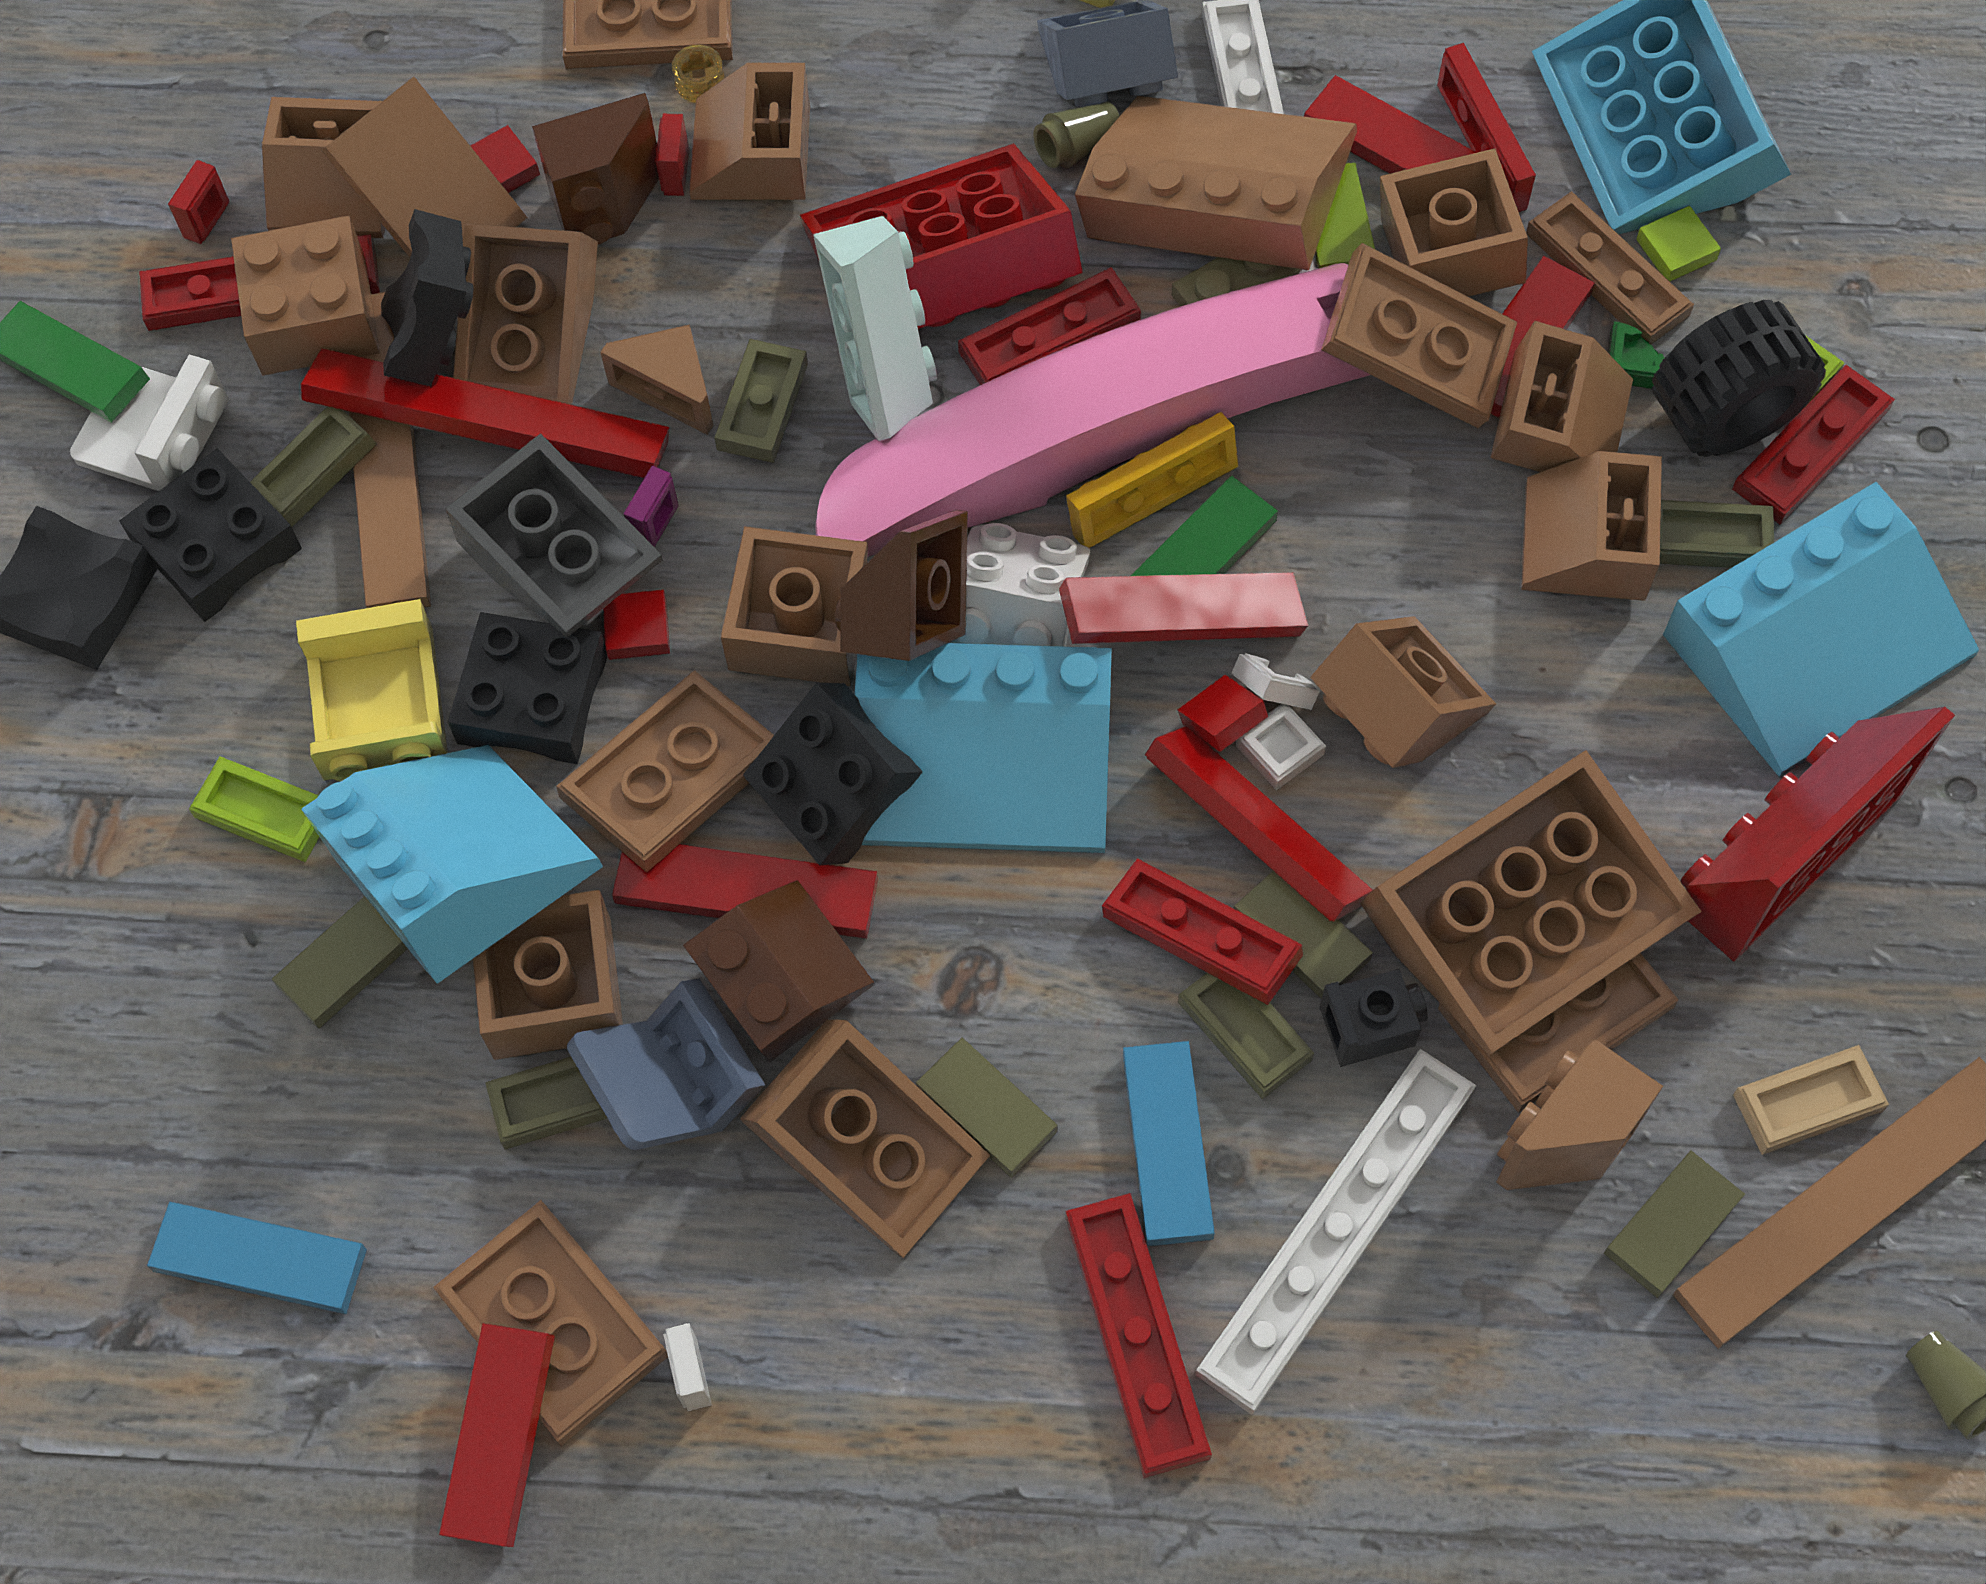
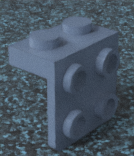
(668, 1074)

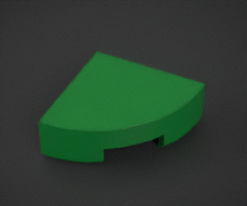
(1634, 354)

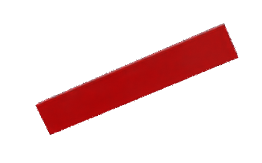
(485, 413)

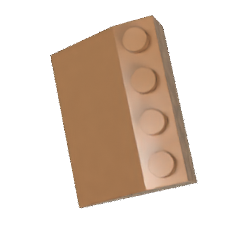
(1215, 181)
(1530, 904)

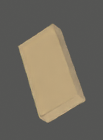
(1810, 1099)

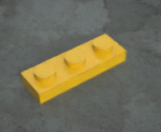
(1152, 480)

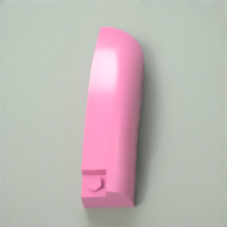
(1089, 409)

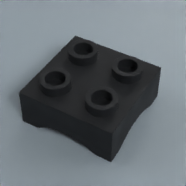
(427, 299)
(210, 533)
(71, 588)
(527, 687)
(830, 773)

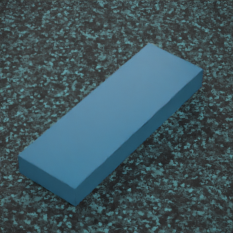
(1168, 1144)
(257, 1257)

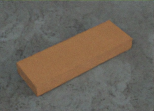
(1622, 277)

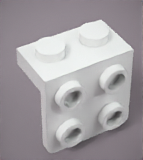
(159, 428)
(1017, 585)

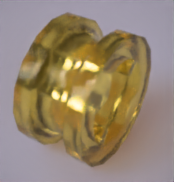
(695, 58)

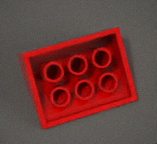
(973, 231)
(1808, 825)

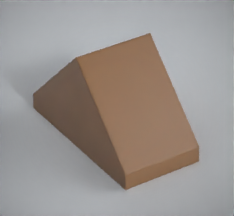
(662, 373)

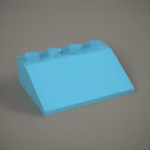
(1659, 111)
(1822, 628)
(1003, 744)
(450, 851)

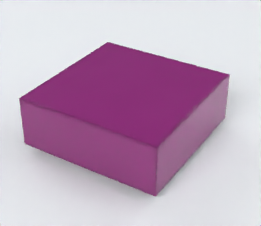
(653, 504)

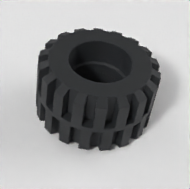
(1738, 378)

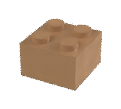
(1456, 223)
(304, 293)
(549, 979)

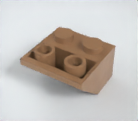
(752, 135)
(298, 176)
(1560, 400)
(1594, 526)
(1577, 1120)

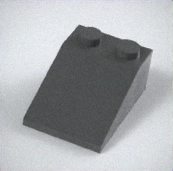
(550, 537)

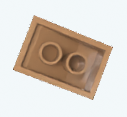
(526, 309)
(865, 1135)

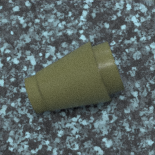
(1072, 133)
(1952, 1382)

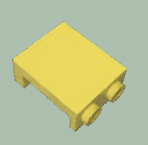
(372, 688)

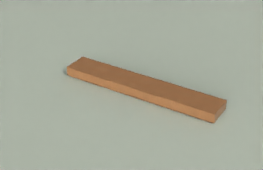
(390, 503)
(1839, 1208)

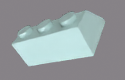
(877, 323)

